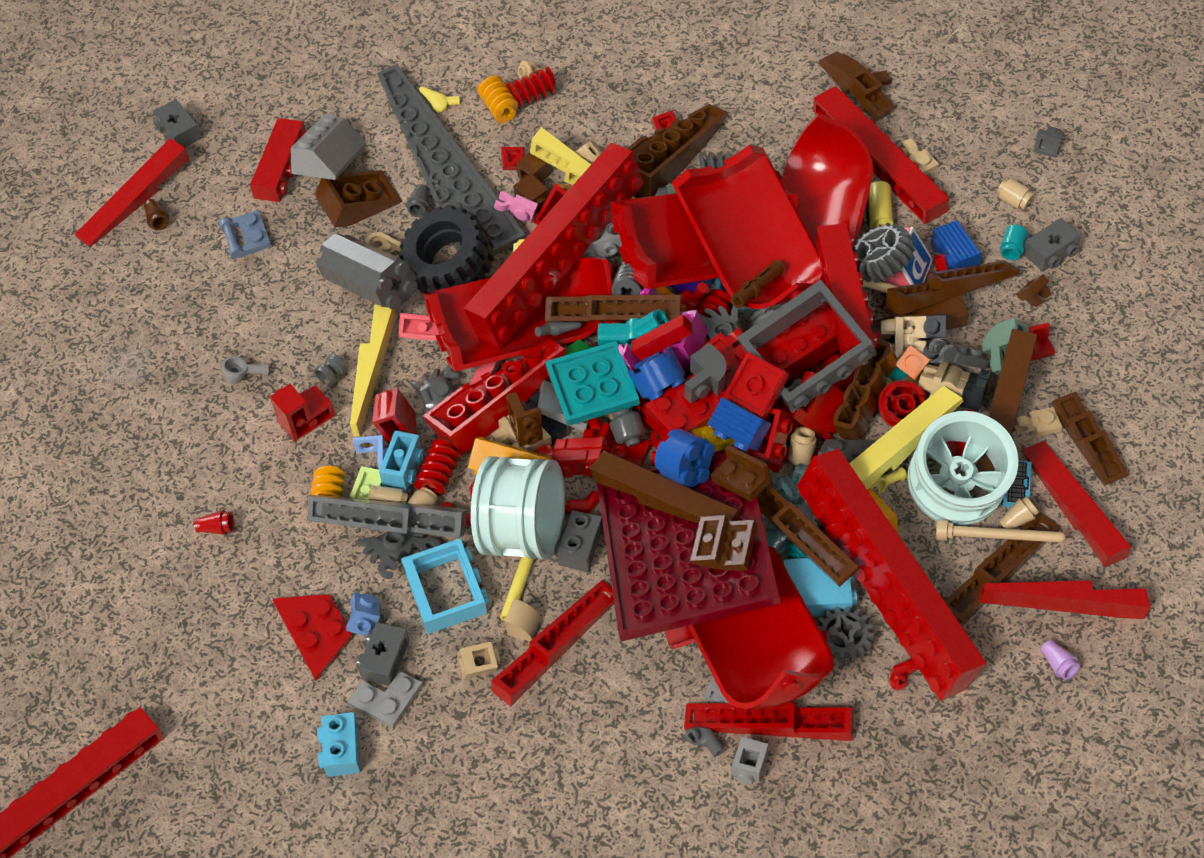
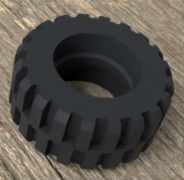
(435, 232)

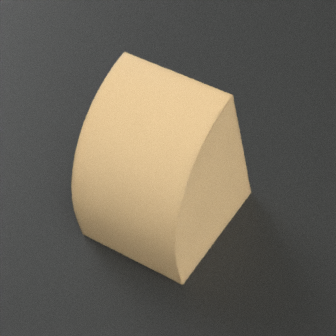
(522, 621)

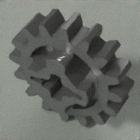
(853, 627)

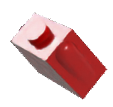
(393, 414)

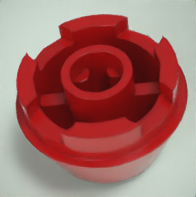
(899, 400)

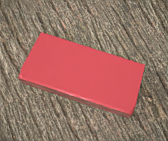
(417, 327)

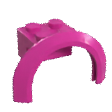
(683, 349)

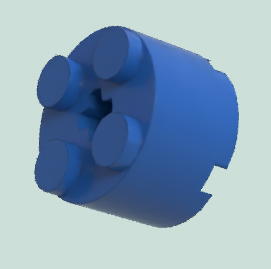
(657, 373)
(684, 458)

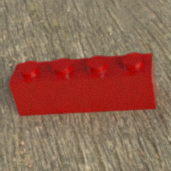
(274, 167)

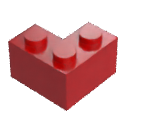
(301, 412)

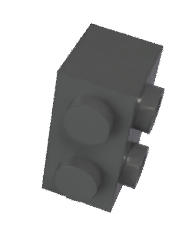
(579, 540)

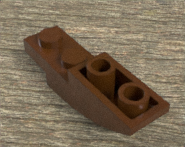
(859, 81)

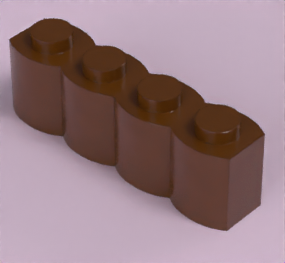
(863, 392)

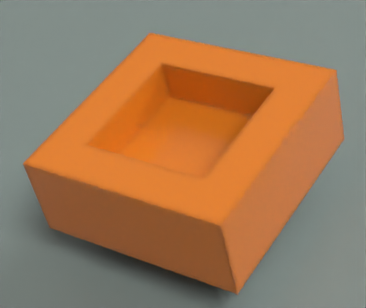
(912, 361)

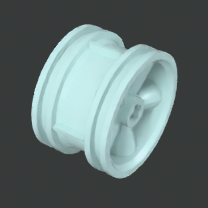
(982, 437)
(518, 507)

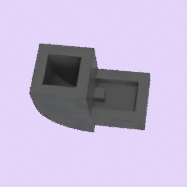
(709, 372)

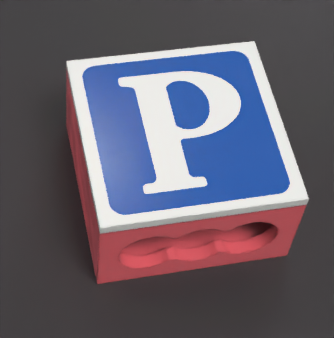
(918, 265)

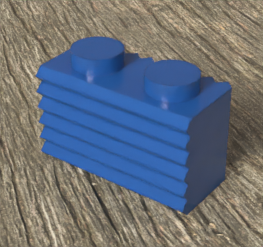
(956, 245)
(739, 424)

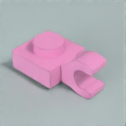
(520, 207)

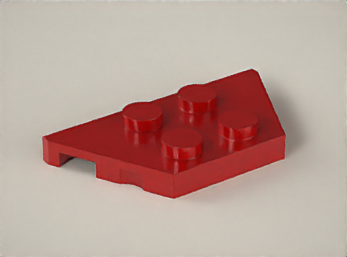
(315, 629)

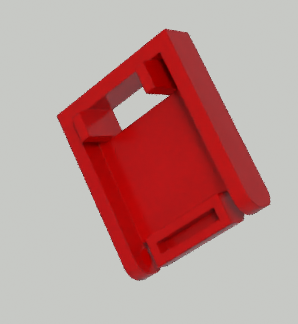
(819, 411)

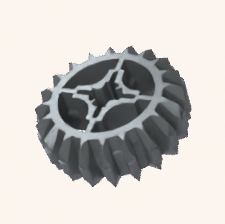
(883, 252)

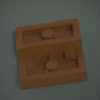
(723, 543)

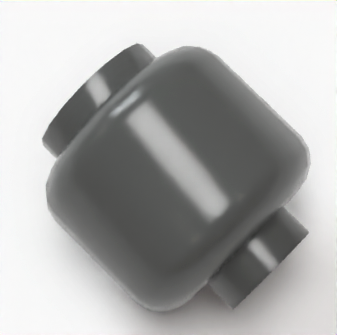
(627, 427)

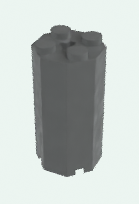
(366, 271)

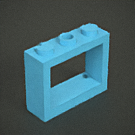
(437, 556)

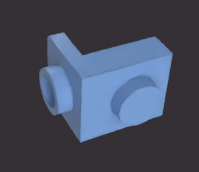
(364, 614)

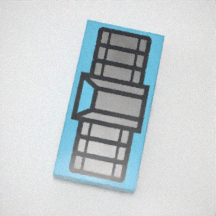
(1020, 486)

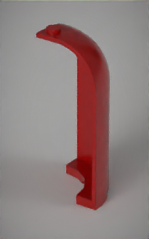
(830, 175)
(748, 224)
(662, 241)
(460, 341)
(768, 652)

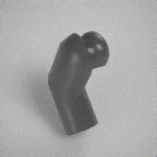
(706, 738)

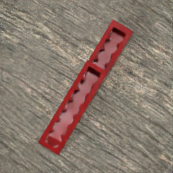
(134, 192)
(1077, 505)
(1069, 597)
(552, 644)
(775, 721)

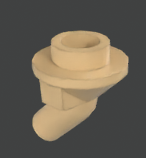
(526, 68)

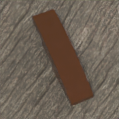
(1089, 439)

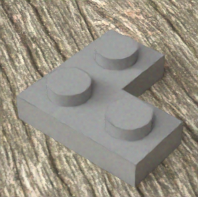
(389, 705)

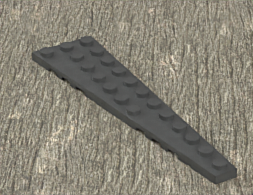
(443, 164)

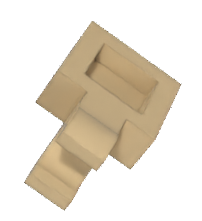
(923, 158)
(1040, 421)

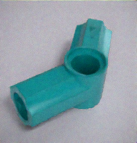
(632, 329)

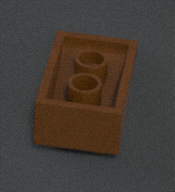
(356, 196)

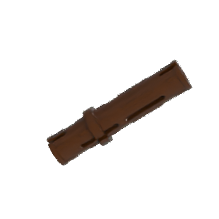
(752, 288)

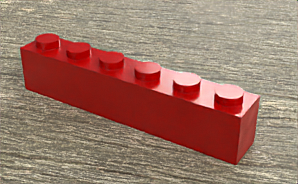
(844, 281)

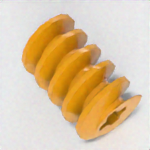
(498, 98)
(328, 481)

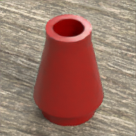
(215, 523)

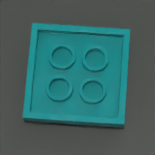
(592, 383)

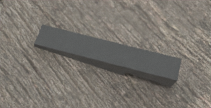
(387, 516)

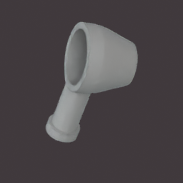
(235, 369)

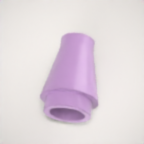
(1061, 661)

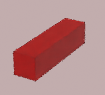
(661, 337)

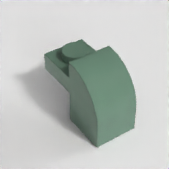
(997, 340)

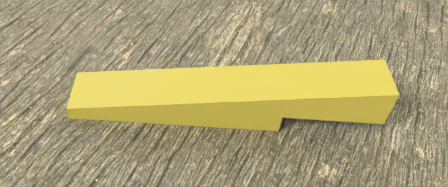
(558, 155)
(369, 365)
(904, 437)

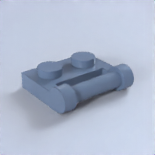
(252, 231)

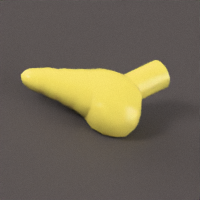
(438, 100)

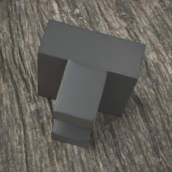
(1048, 142)

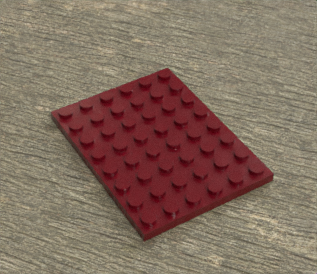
(652, 568)

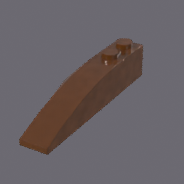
(672, 149)

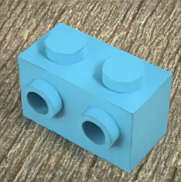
(401, 461)
(339, 744)

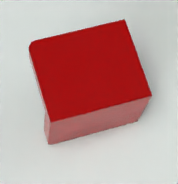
(1043, 346)

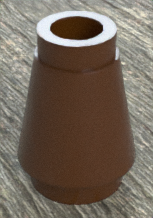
(156, 216)

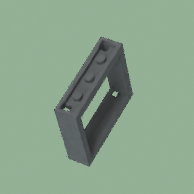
(790, 314)

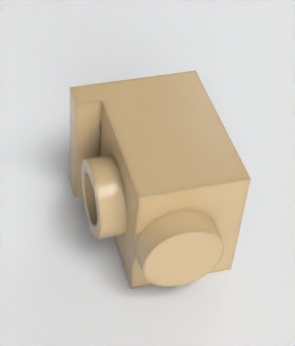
(485, 652)

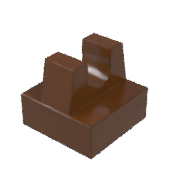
(1033, 288)

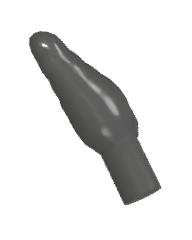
(556, 328)

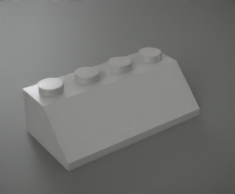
(326, 148)

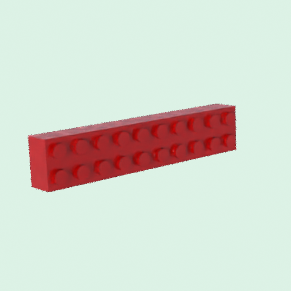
(553, 246)
(792, 351)
(891, 575)

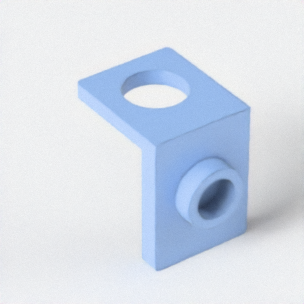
(378, 443)

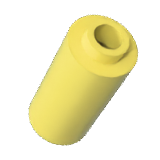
(880, 204)

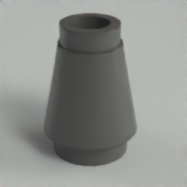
(418, 201)

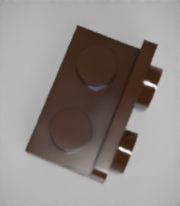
(524, 423)
(742, 474)

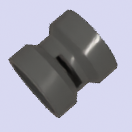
(331, 369)

